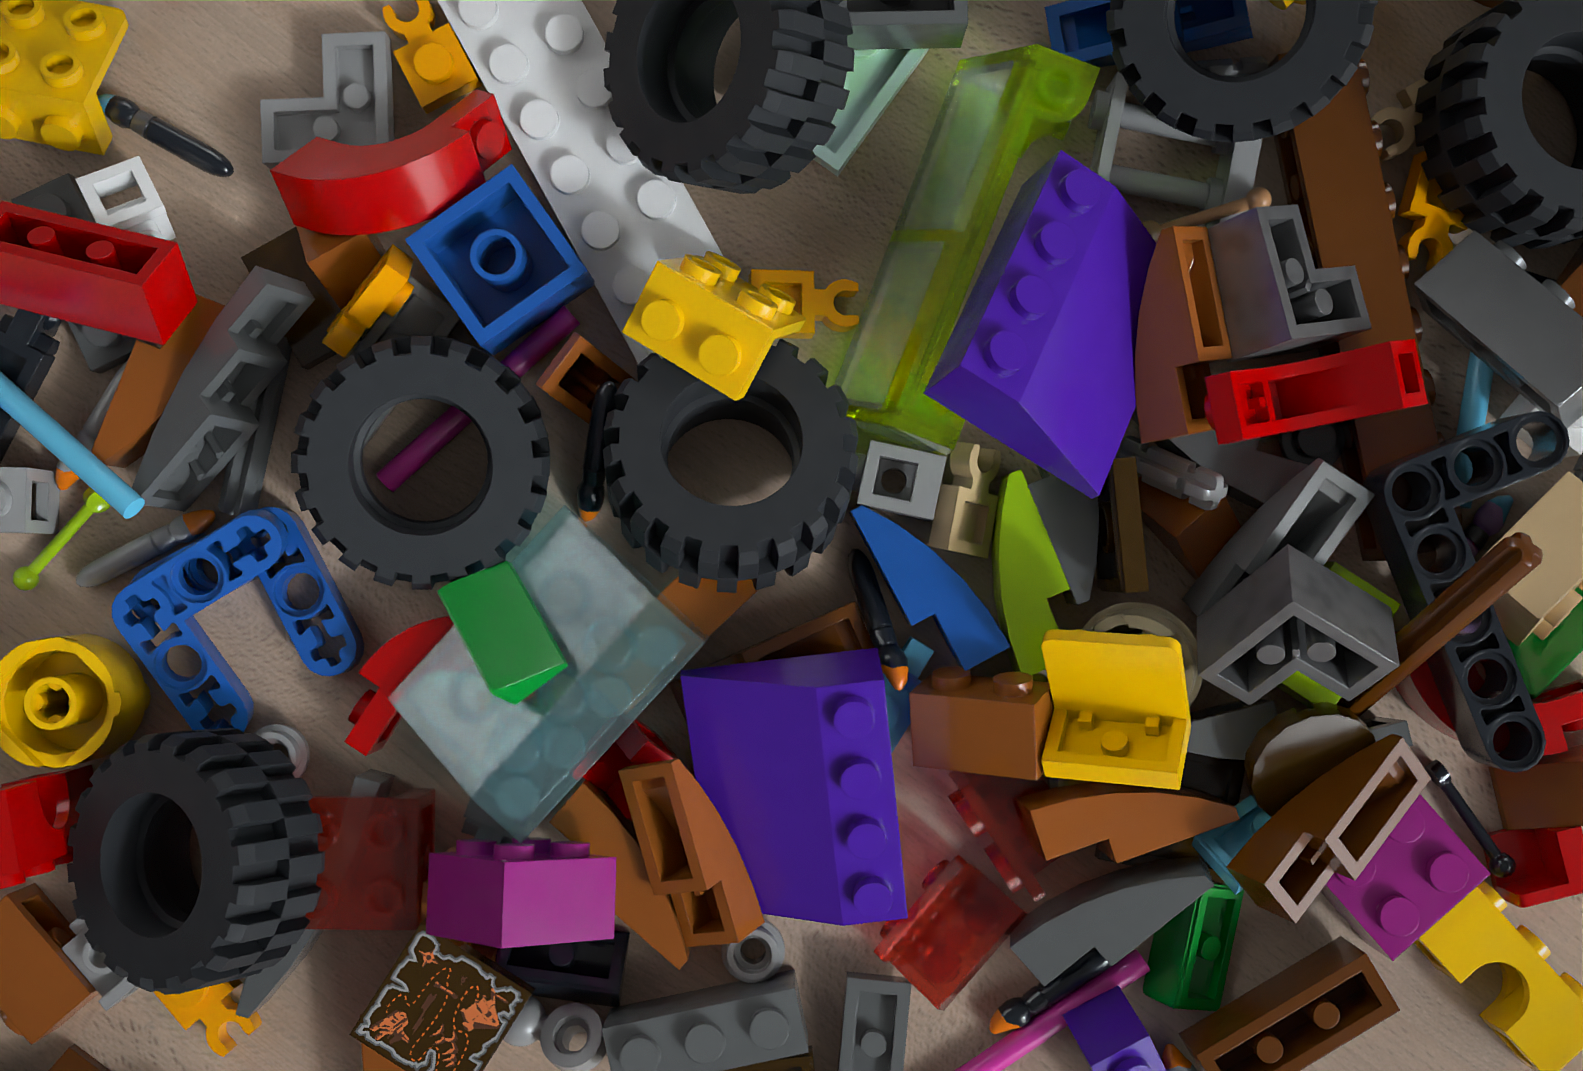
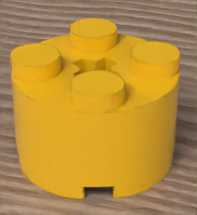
(77, 670)

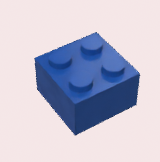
(500, 261)

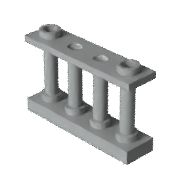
(1234, 171)

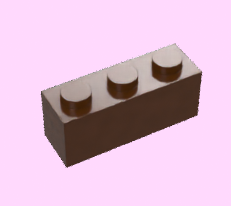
(1294, 1014)

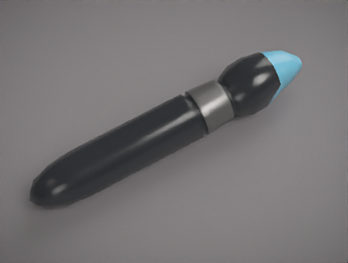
(166, 136)

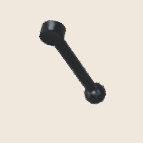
(1500, 863)

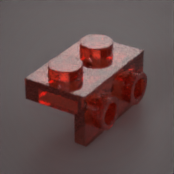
(949, 930)

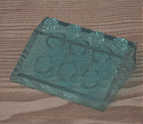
(620, 654)

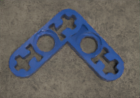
(276, 585)
(179, 604)

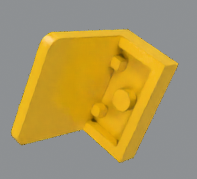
(52, 69)
(711, 320)
(1116, 708)

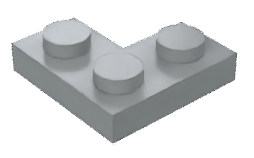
(354, 105)

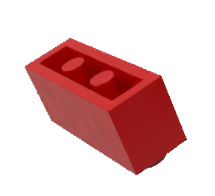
(92, 274)

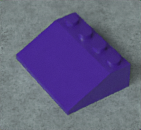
(1054, 326)
(803, 781)

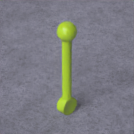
(27, 577)

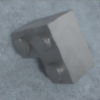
(1274, 293)
(1293, 620)

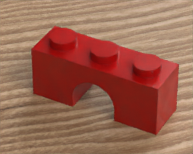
(37, 822)

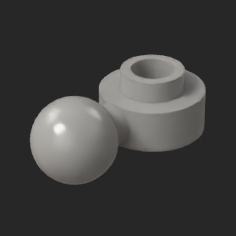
(557, 1031)

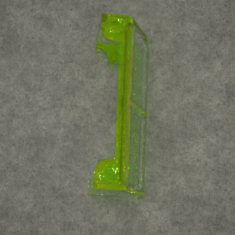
(984, 126)

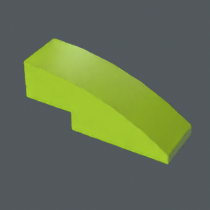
(1023, 574)

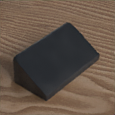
(572, 971)

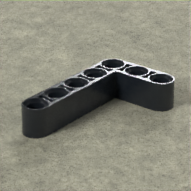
(1432, 515)

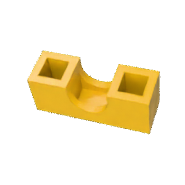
(1536, 1008)

